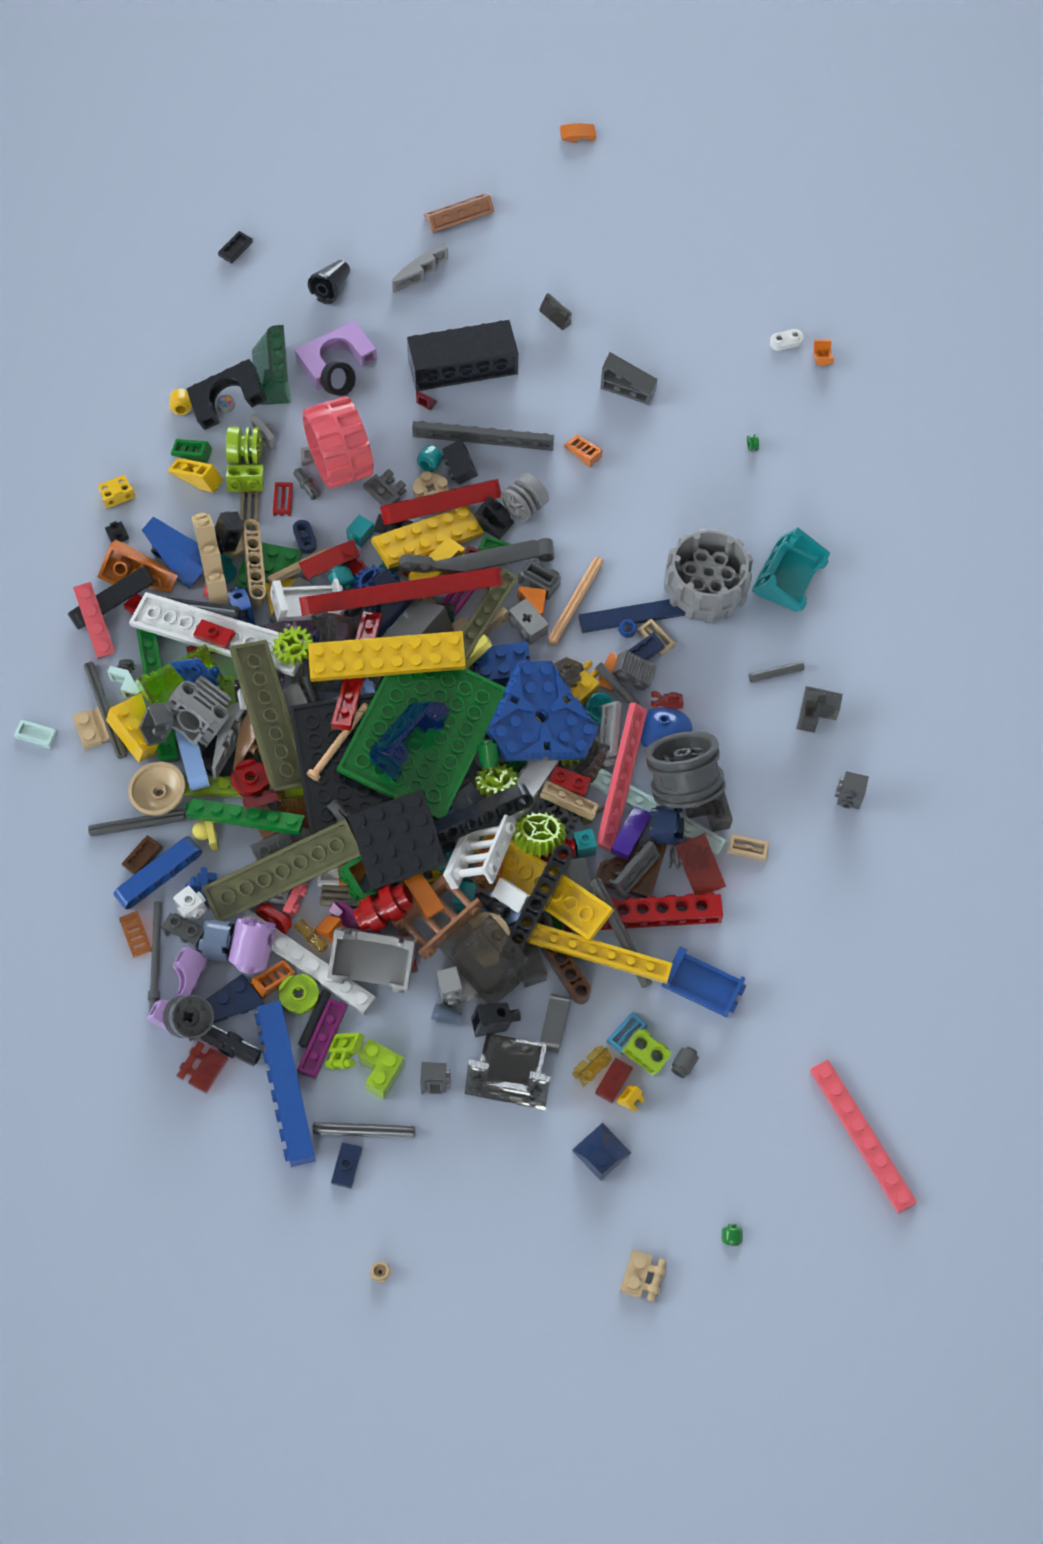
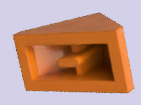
(535, 596)

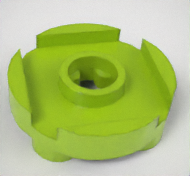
(297, 983)

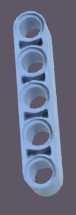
(192, 763)

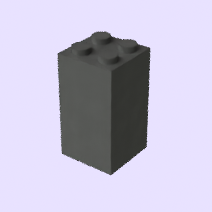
(421, 618)

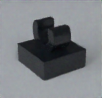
(116, 531)

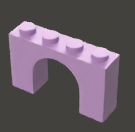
(346, 337)

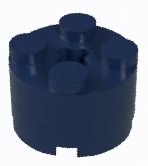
(667, 825)

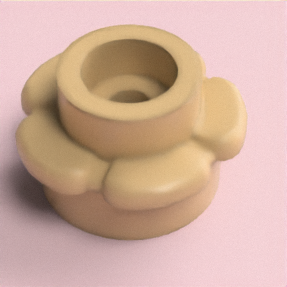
(386, 1272)

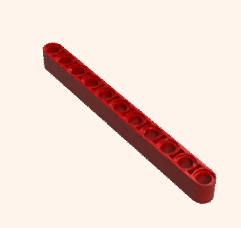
(400, 591)

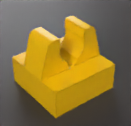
(629, 1097)

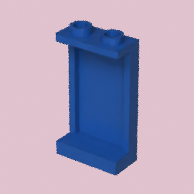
(704, 984)

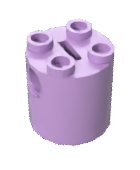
(251, 945)

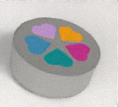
(225, 403)

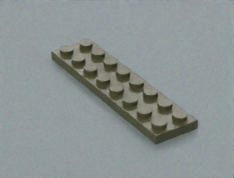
(268, 714)
(281, 871)

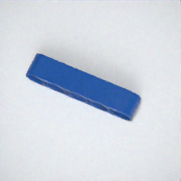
(157, 872)

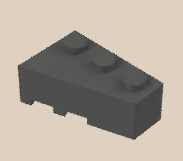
(627, 380)

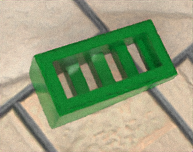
(201, 455)

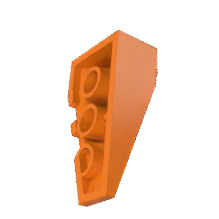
(124, 560)

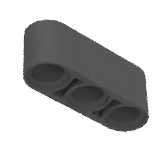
(555, 1022)

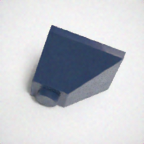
(601, 1151)

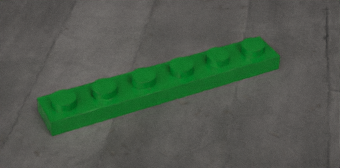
(245, 817)

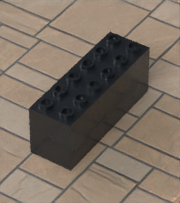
(462, 355)

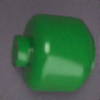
(732, 1235)

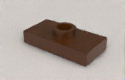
(142, 855)

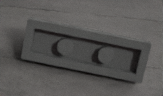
(635, 868)

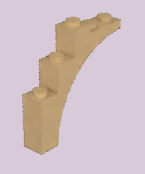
(210, 559)

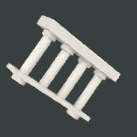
(465, 847)

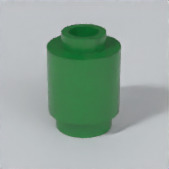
(488, 753)

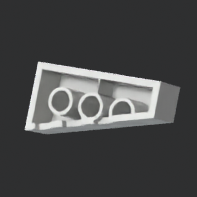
(534, 778)

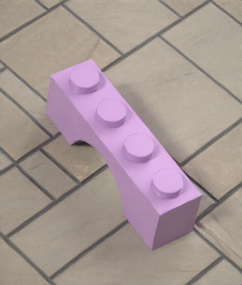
(188, 966)

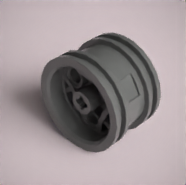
(685, 769)

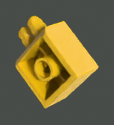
(587, 686)

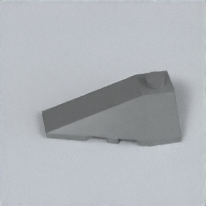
(227, 738)

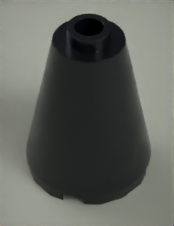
(329, 281)

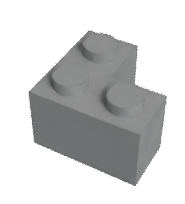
(455, 988)

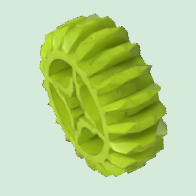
(539, 834)

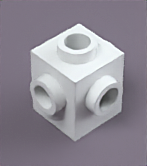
(190, 903)

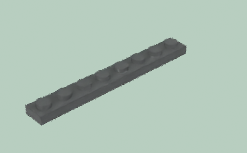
(483, 435)

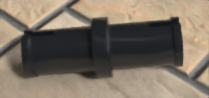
(493, 905)

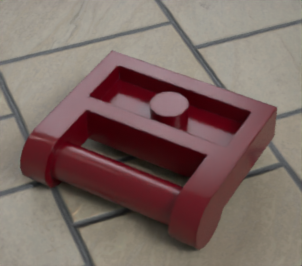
(268, 797)

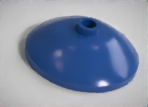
(663, 722)

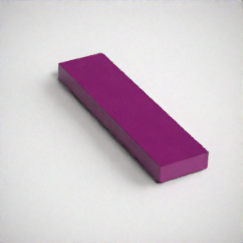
(322, 1038)

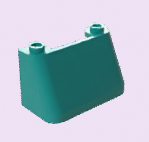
(790, 570)

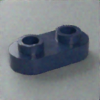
(304, 538)

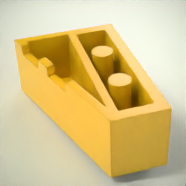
(445, 550)
(125, 722)

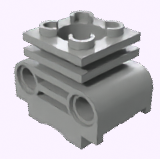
(198, 710)

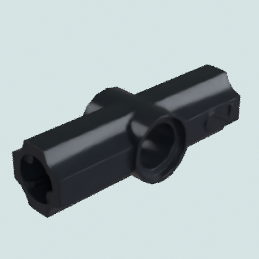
(232, 1045)

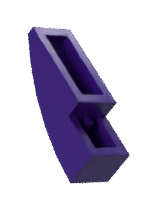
(631, 833)

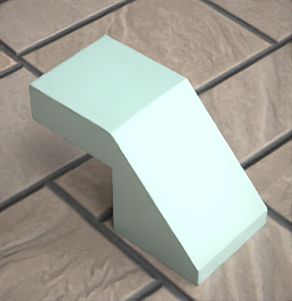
(123, 677)

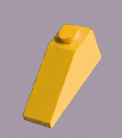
(198, 474)

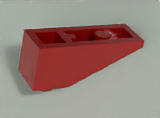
(325, 561)

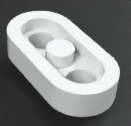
(787, 339)

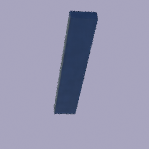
(638, 613)

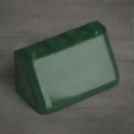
(271, 363)

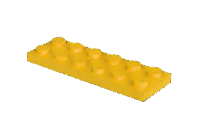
(426, 535)

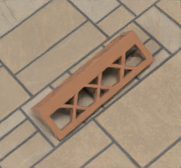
(459, 212)

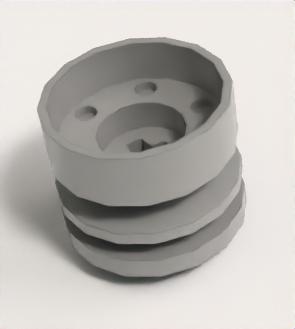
(525, 497)

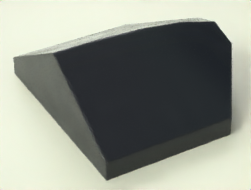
(493, 518)

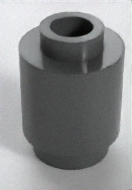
(684, 1062)

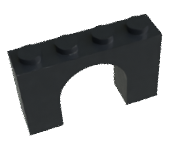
(205, 392)

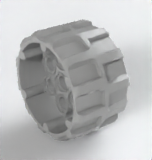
(710, 548)

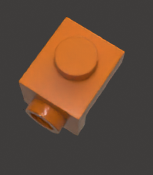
(822, 352)

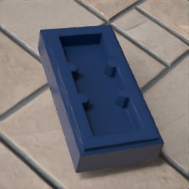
(648, 647)
(346, 1165)

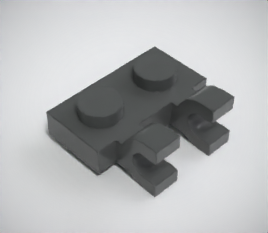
(381, 491)

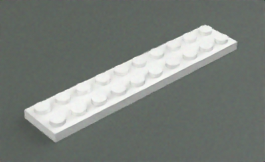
(180, 621)

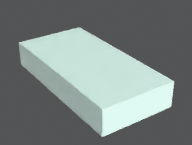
(35, 733)

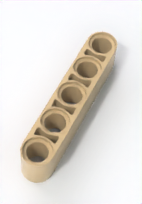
(251, 570)

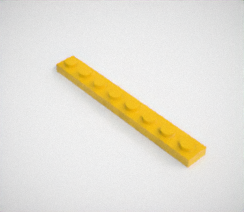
(600, 953)

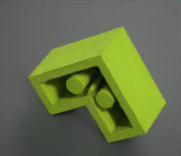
(385, 1067)

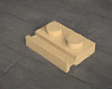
(91, 728)

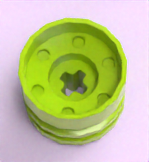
(242, 445)

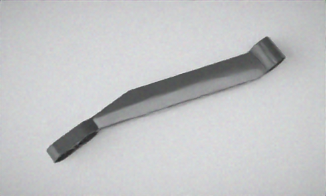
(540, 549)

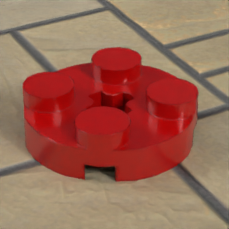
(249, 788)

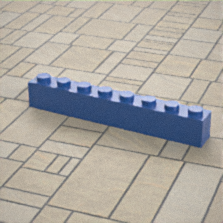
(286, 1084)

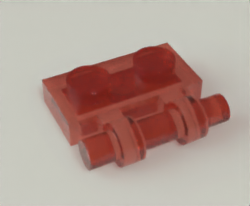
(208, 1069)

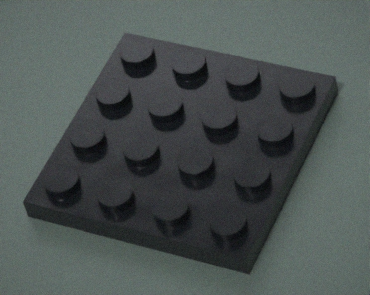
(397, 840)

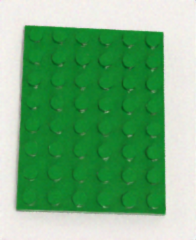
(435, 758)

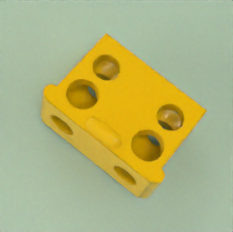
(115, 490)

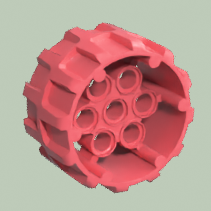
(338, 442)

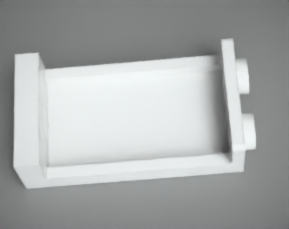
(287, 603)

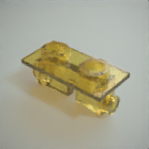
(598, 1058)

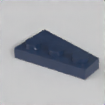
(234, 999)

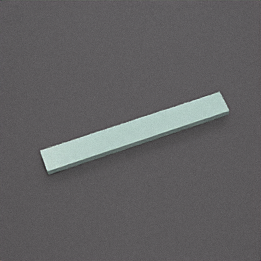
(644, 801)

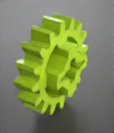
(293, 646)
(495, 779)

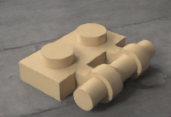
(636, 1275)

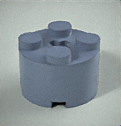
(216, 940)

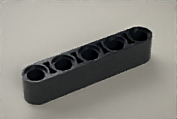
(116, 594)

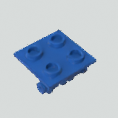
(193, 668)

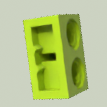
(245, 478)
(643, 1056)

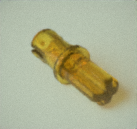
(311, 936)

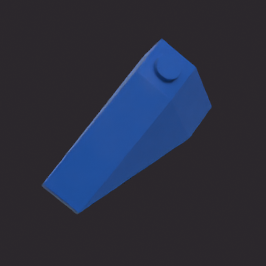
(176, 550)

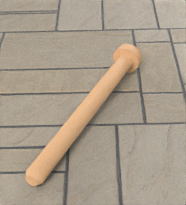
(314, 774)

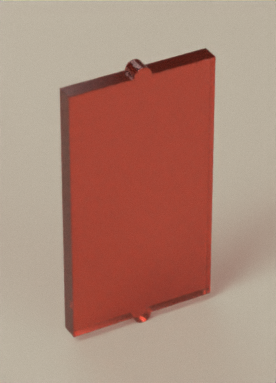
(700, 865)

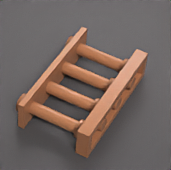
(429, 948)

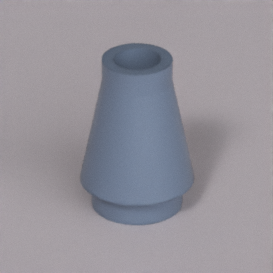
(445, 1014)

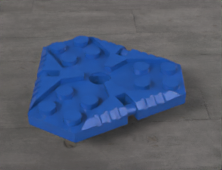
(540, 694)

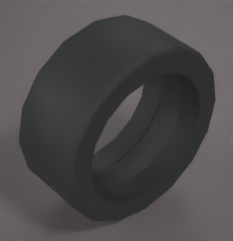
(326, 378)

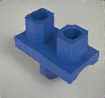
(203, 878)

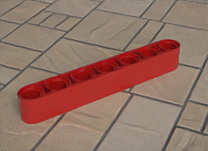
(440, 501)

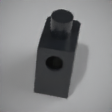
(493, 1018)

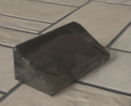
(555, 312)

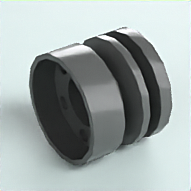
(199, 1016)

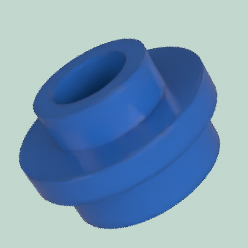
(627, 622)

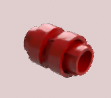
(375, 912)

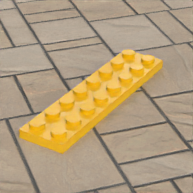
(386, 656)
(570, 903)

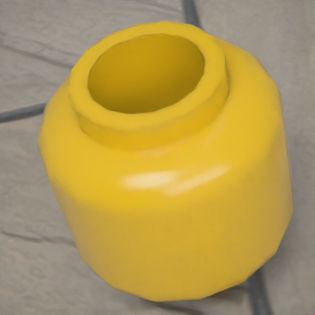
(180, 402)

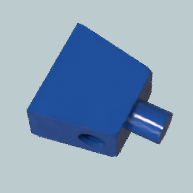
(239, 598)

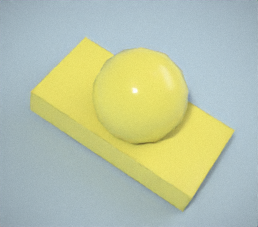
(204, 831)

